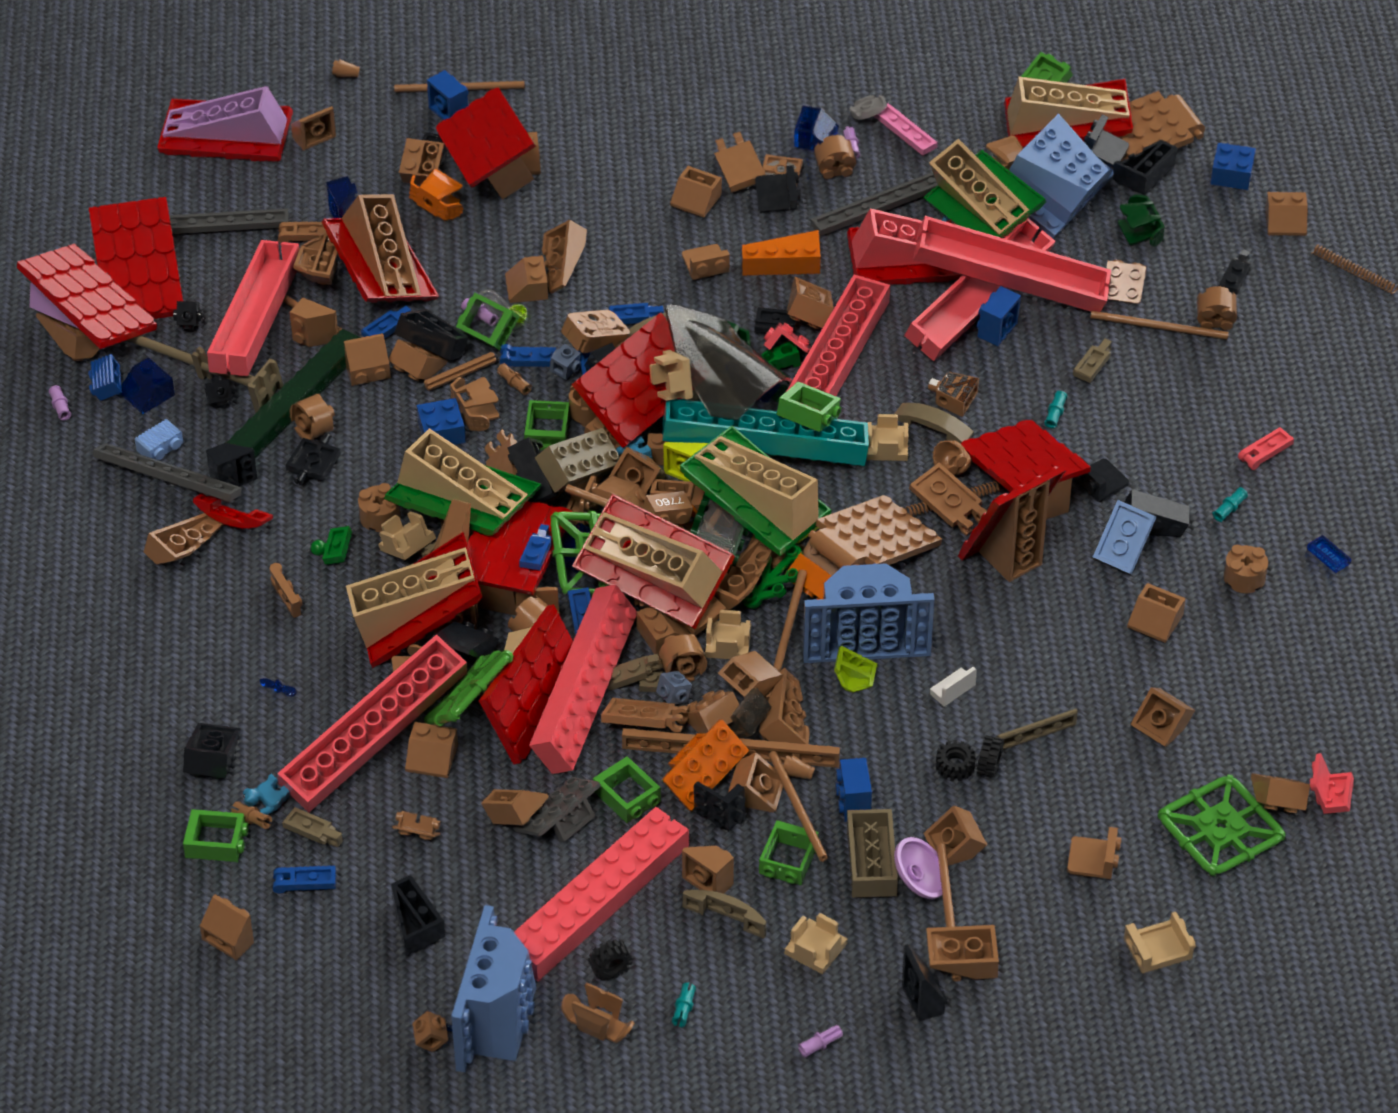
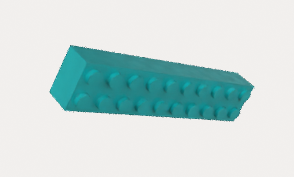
(838, 443)

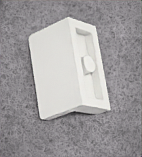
(954, 685)

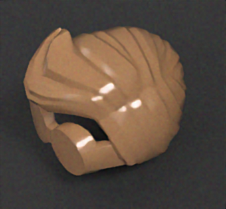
(952, 456)

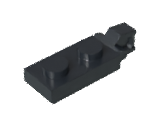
(1236, 272)

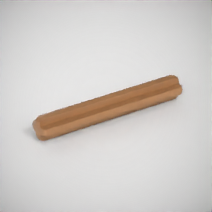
(460, 371)

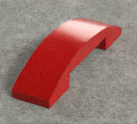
(212, 507)

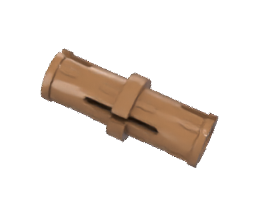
(514, 379)
(252, 815)

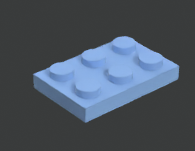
(1124, 536)

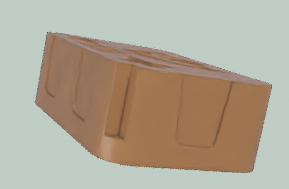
(594, 329)

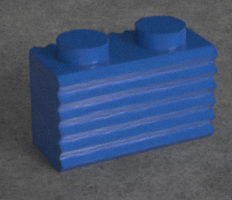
(105, 377)

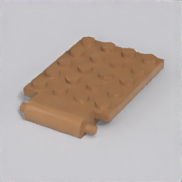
(1161, 120)
(872, 534)

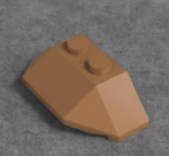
(318, 260)

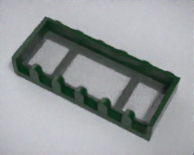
(719, 528)

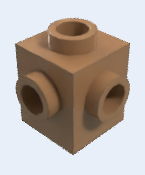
(430, 1031)

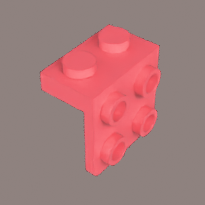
(786, 330)
(1331, 790)

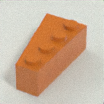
(783, 255)

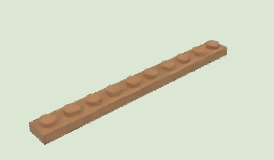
(673, 743)

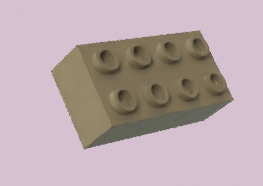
(578, 459)
(871, 853)

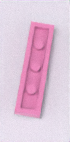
(906, 130)

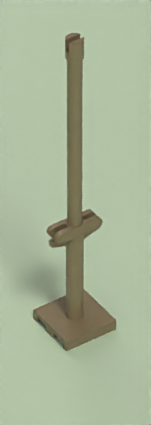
(260, 387)

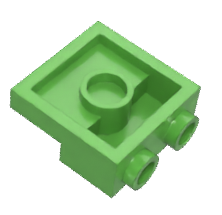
(1048, 68)

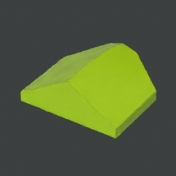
(854, 670)

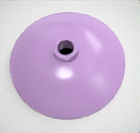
(918, 867)

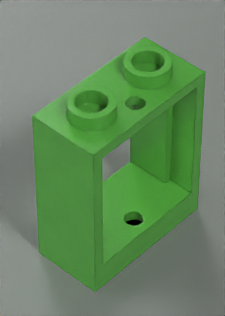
(502, 329)
(791, 406)
(541, 410)
(617, 774)
(784, 833)
(214, 850)

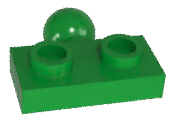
(336, 547)

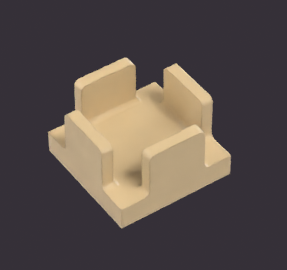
(676, 372)
(887, 439)
(407, 539)
(727, 636)
(815, 942)

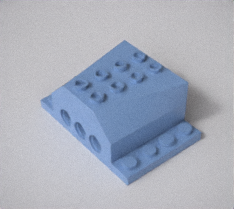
(1062, 172)
(870, 614)
(493, 995)

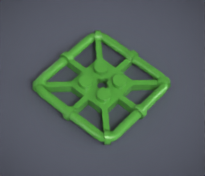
(559, 553)
(468, 688)
(1222, 813)

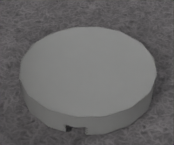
(868, 107)

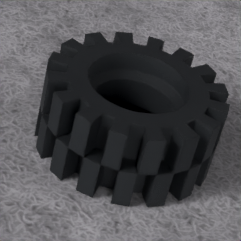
(990, 756)
(953, 770)
(610, 960)

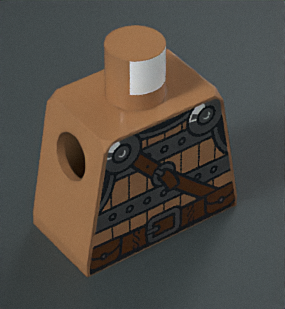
(955, 392)

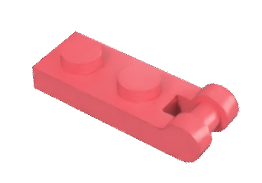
(1266, 448)

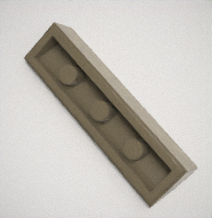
(1039, 729)

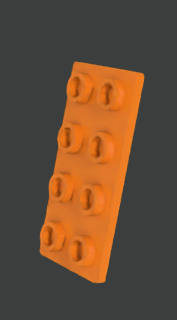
(704, 760)

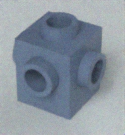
(565, 361)
(674, 687)

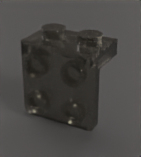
(749, 714)

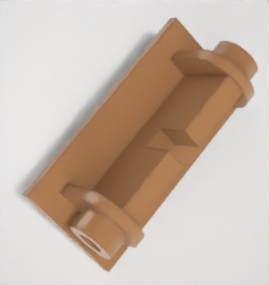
(408, 825)

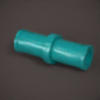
(1055, 409)
(1230, 504)
(684, 1004)

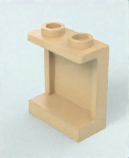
(1159, 944)

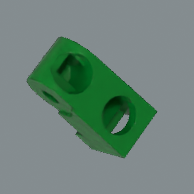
(783, 355)

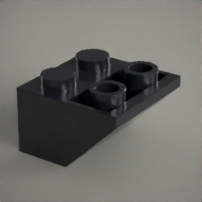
(232, 464)

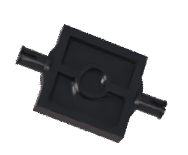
(313, 459)

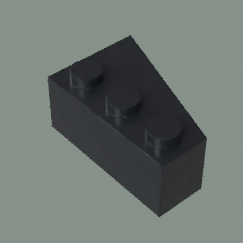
(431, 333)

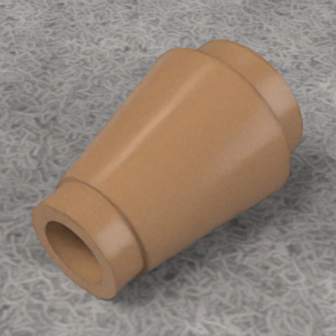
(345, 69)
(797, 768)

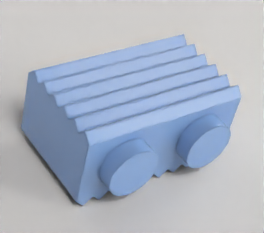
(159, 440)

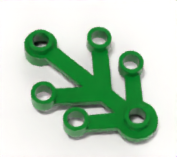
(772, 578)

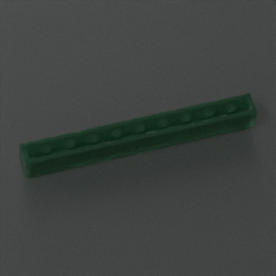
(308, 381)

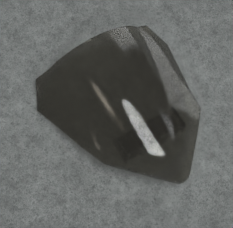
(722, 366)

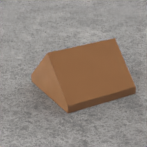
(636, 469)

